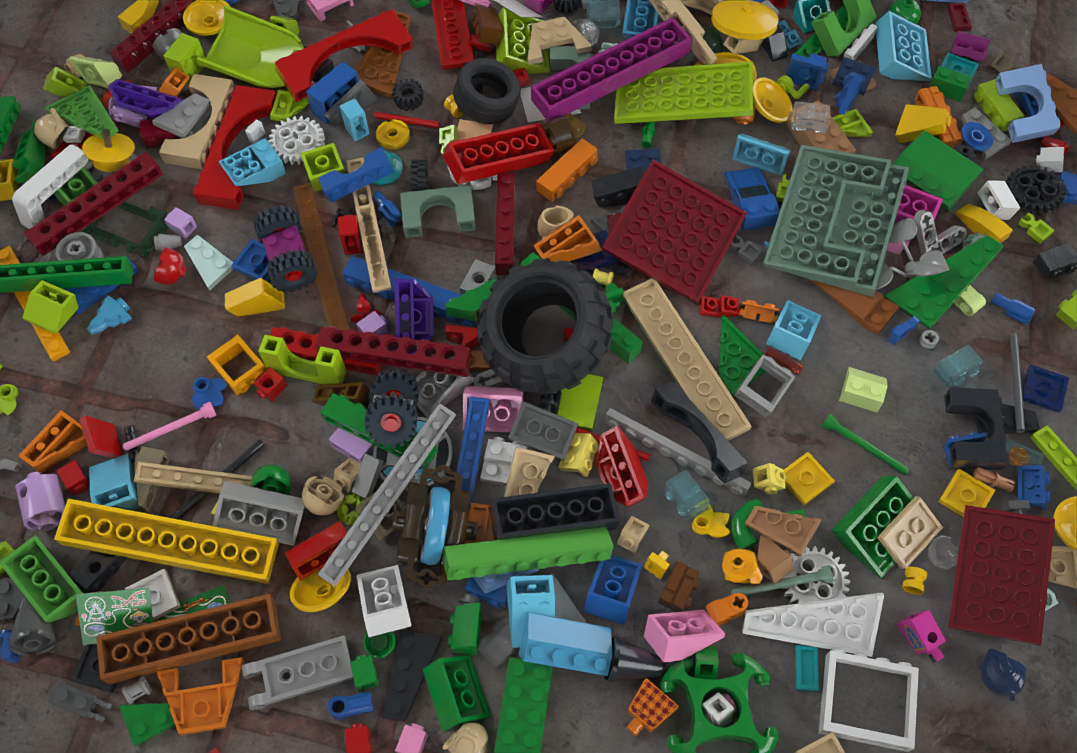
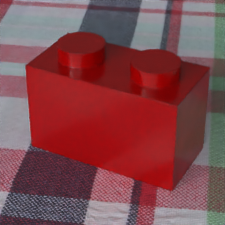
(350, 234)

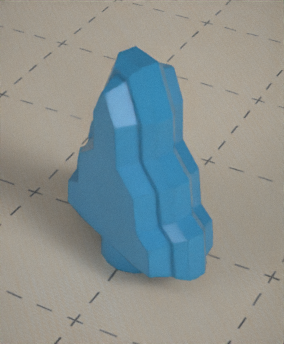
(109, 315)

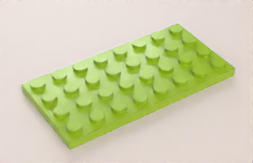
(687, 94)

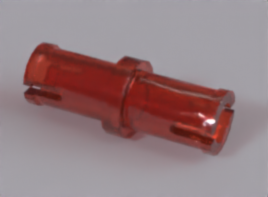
(784, 360)

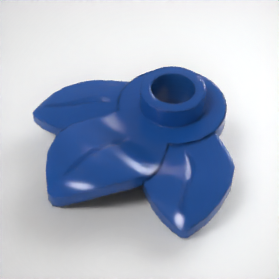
(210, 393)

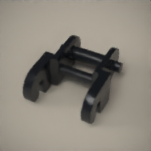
(335, 217)

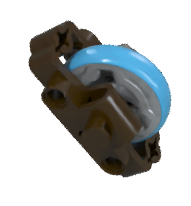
(433, 524)

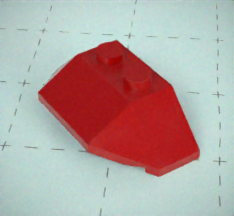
(620, 466)

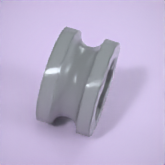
(925, 343)

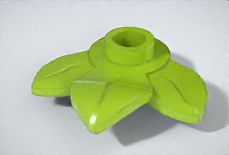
(8, 402)

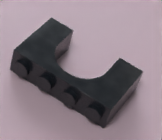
(986, 406)

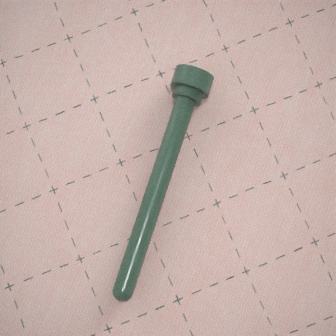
(824, 575)

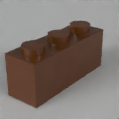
(487, 24)

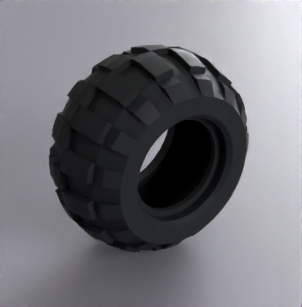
(521, 295)

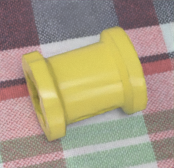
(602, 277)

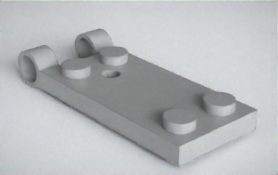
(309, 668)

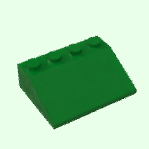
(938, 169)
(868, 519)

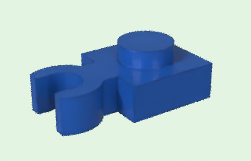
(899, 332)

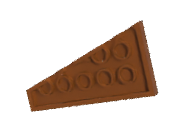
(380, 66)
(1065, 101)

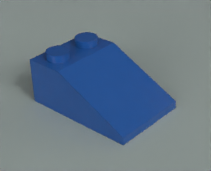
(613, 589)

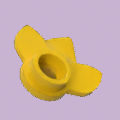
(713, 523)

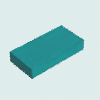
(806, 668)

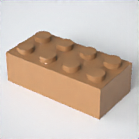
(833, 138)

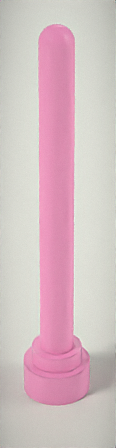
(205, 411)

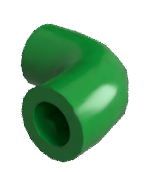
(742, 534)

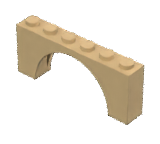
(733, 44)
(196, 148)

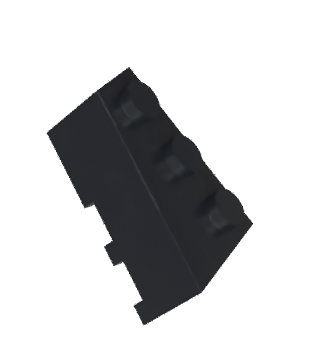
(616, 188)

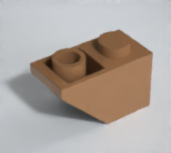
(773, 560)

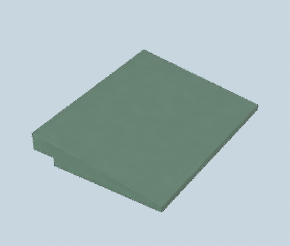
(837, 218)

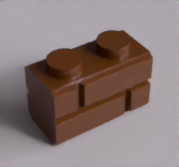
(679, 586)

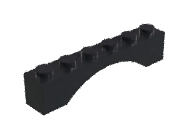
(724, 458)

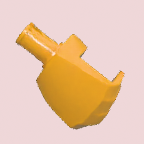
(741, 566)

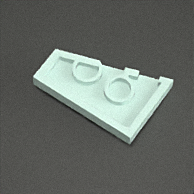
(209, 261)

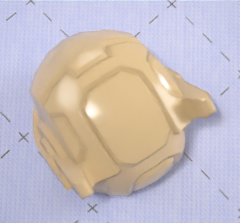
(51, 129)
(553, 219)
(468, 739)

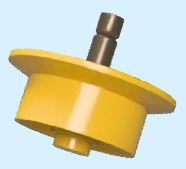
(110, 152)

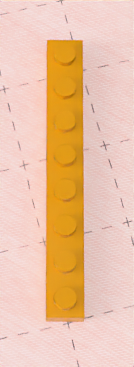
(52, 342)

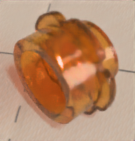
(1015, 460)

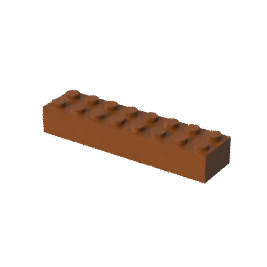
(188, 639)

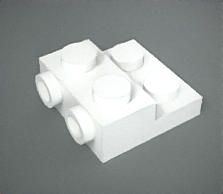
(498, 460)

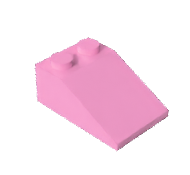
(681, 633)

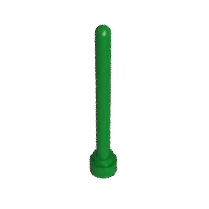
(832, 424)

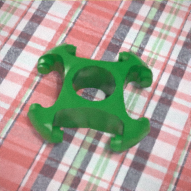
(737, 688)

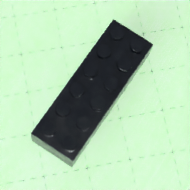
(554, 512)

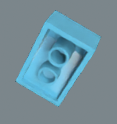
(794, 330)

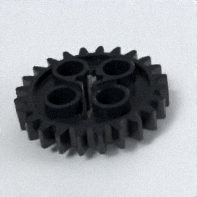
(1036, 189)

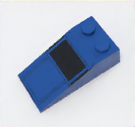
(753, 196)

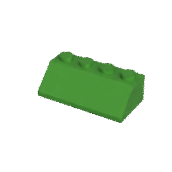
(42, 580)

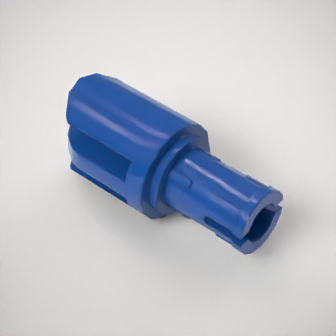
(387, 209)
(1014, 308)

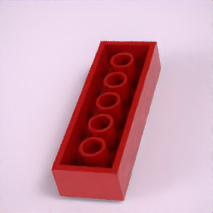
(497, 153)

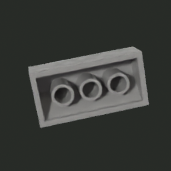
(259, 512)

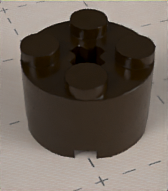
(559, 134)

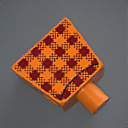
(649, 709)

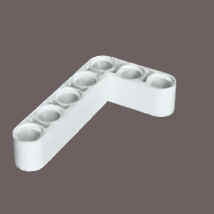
(43, 184)

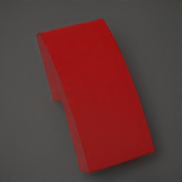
(718, 307)

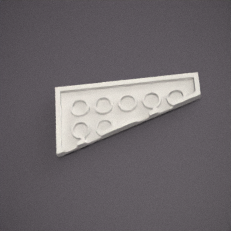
(827, 624)

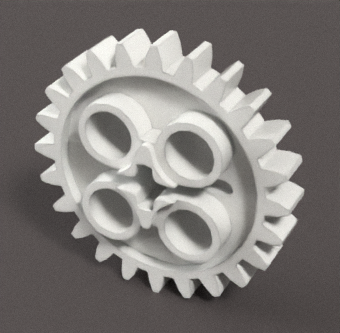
(296, 137)
(816, 561)

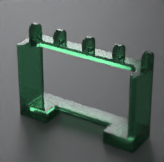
(147, 243)

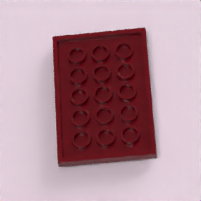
(1002, 574)

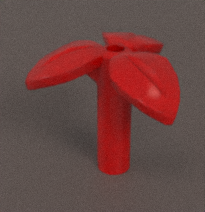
(364, 308)

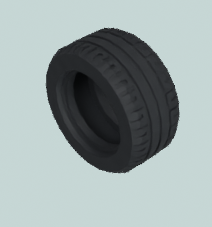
(492, 74)

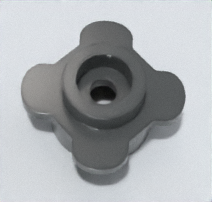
(469, 599)

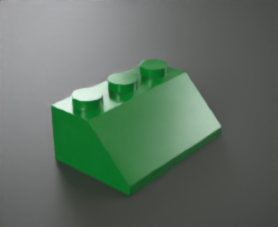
(456, 692)

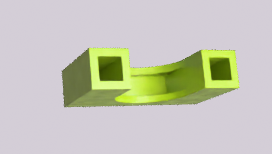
(326, 369)

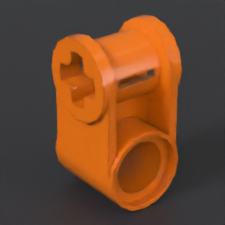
(724, 610)

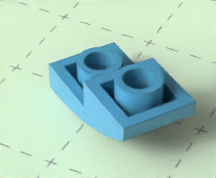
(791, 37)

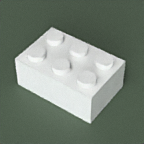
(383, 601)

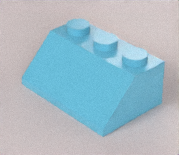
(761, 154)

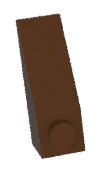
(353, 391)

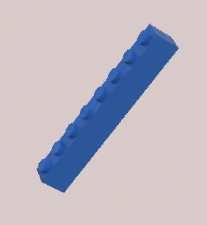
(357, 275)

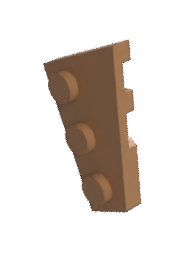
(783, 528)

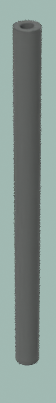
(1017, 387)

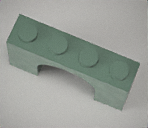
(565, 57)
(417, 202)

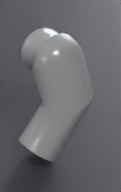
(9, 465)

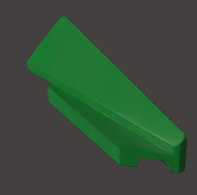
(29, 156)

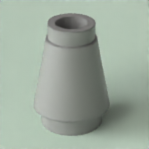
(168, 241)

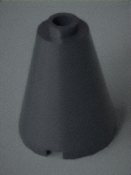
(633, 663)

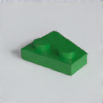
(146, 720)

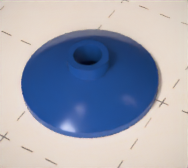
(977, 136)

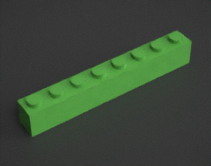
(527, 553)

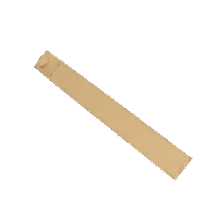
(675, 9)
(370, 233)

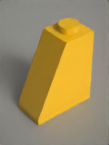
(920, 118)
(254, 298)

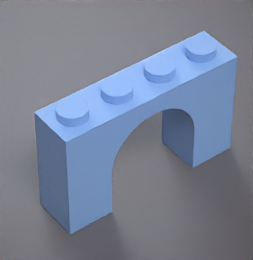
(1031, 81)

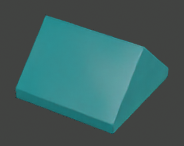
(807, 10)

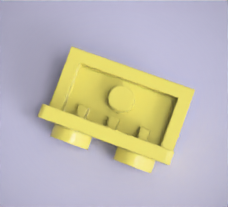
(580, 454)

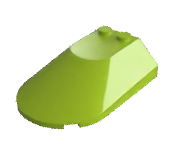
(249, 48)

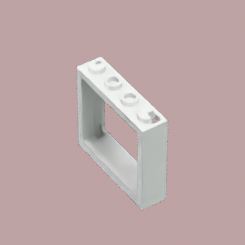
(862, 735)

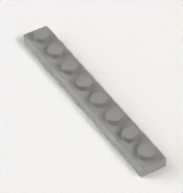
(669, 448)

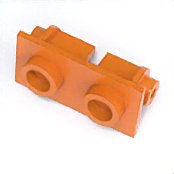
(766, 312)

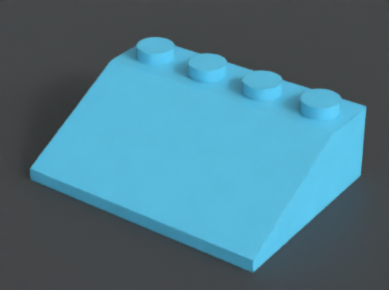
(902, 49)

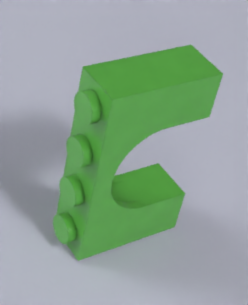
(833, 37)

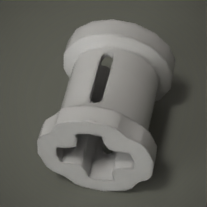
(136, 690)

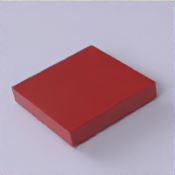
(101, 437)

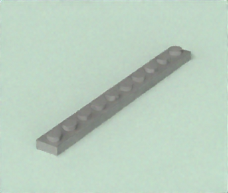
(386, 495)

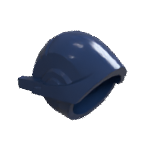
(1002, 674)

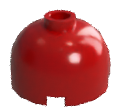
(170, 267)

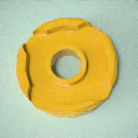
(392, 142)

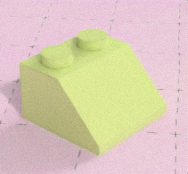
(96, 71)
(863, 389)

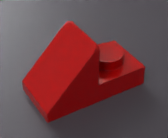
(466, 335)

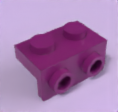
(970, 46)

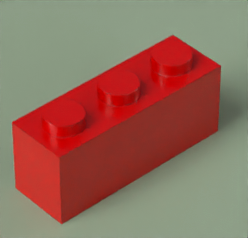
(315, 551)

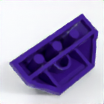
(142, 99)
(413, 310)

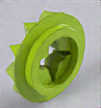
(343, 510)

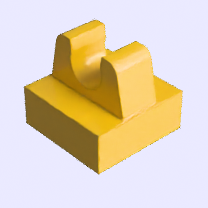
(657, 564)

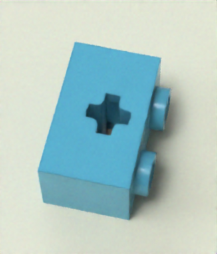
(354, 119)

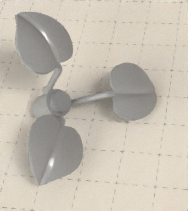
(929, 264)

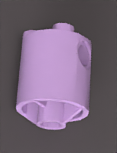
(40, 501)

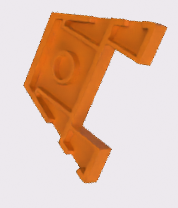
(205, 706)

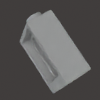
(755, 400)

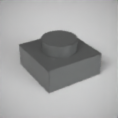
(1018, 506)

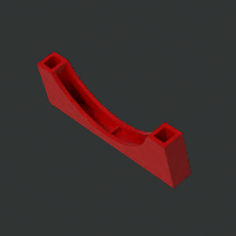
(380, 31)
(245, 107)

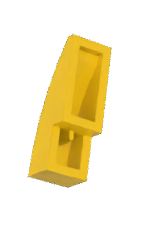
(983, 222)

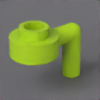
(788, 85)

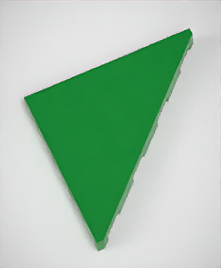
(736, 356)

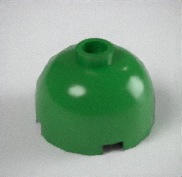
(907, 9)
(272, 478)

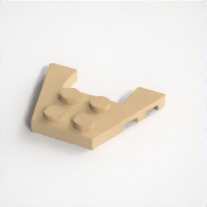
(554, 33)

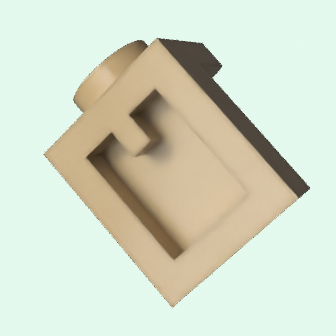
(346, 473)
(632, 534)

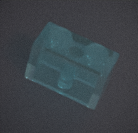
(958, 366)
(687, 495)

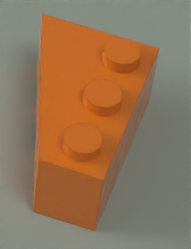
(568, 242)
(54, 443)

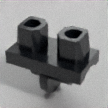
(550, 402)

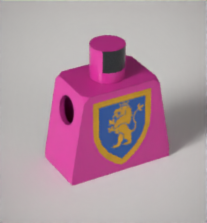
(923, 634)

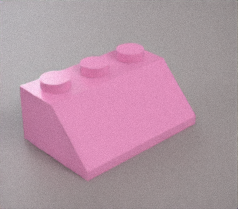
(503, 406)

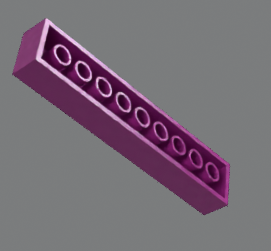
(610, 69)

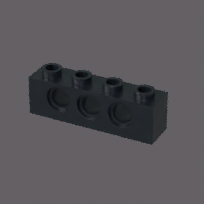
(85, 570)

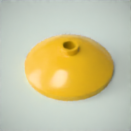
(204, 16)
(771, 100)
(1066, 522)
(316, 593)

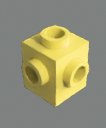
(769, 478)

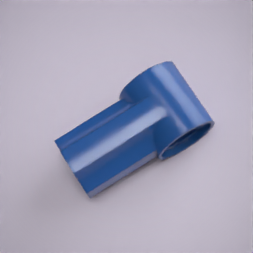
(354, 705)

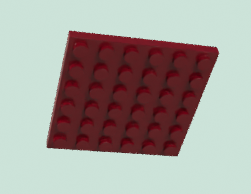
(674, 231)

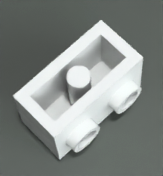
(998, 199)

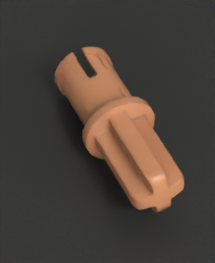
(993, 479)

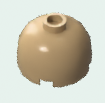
(322, 496)

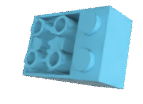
(253, 164)
(114, 484)
(527, 595)

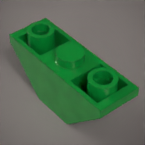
(468, 304)

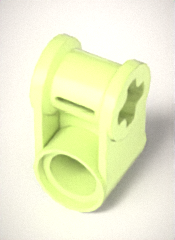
(970, 301)

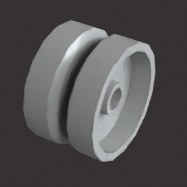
(78, 246)

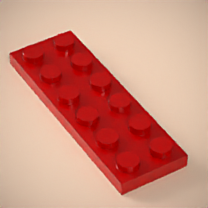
(452, 33)

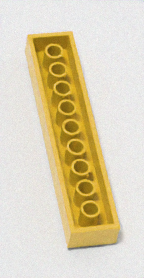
(167, 541)

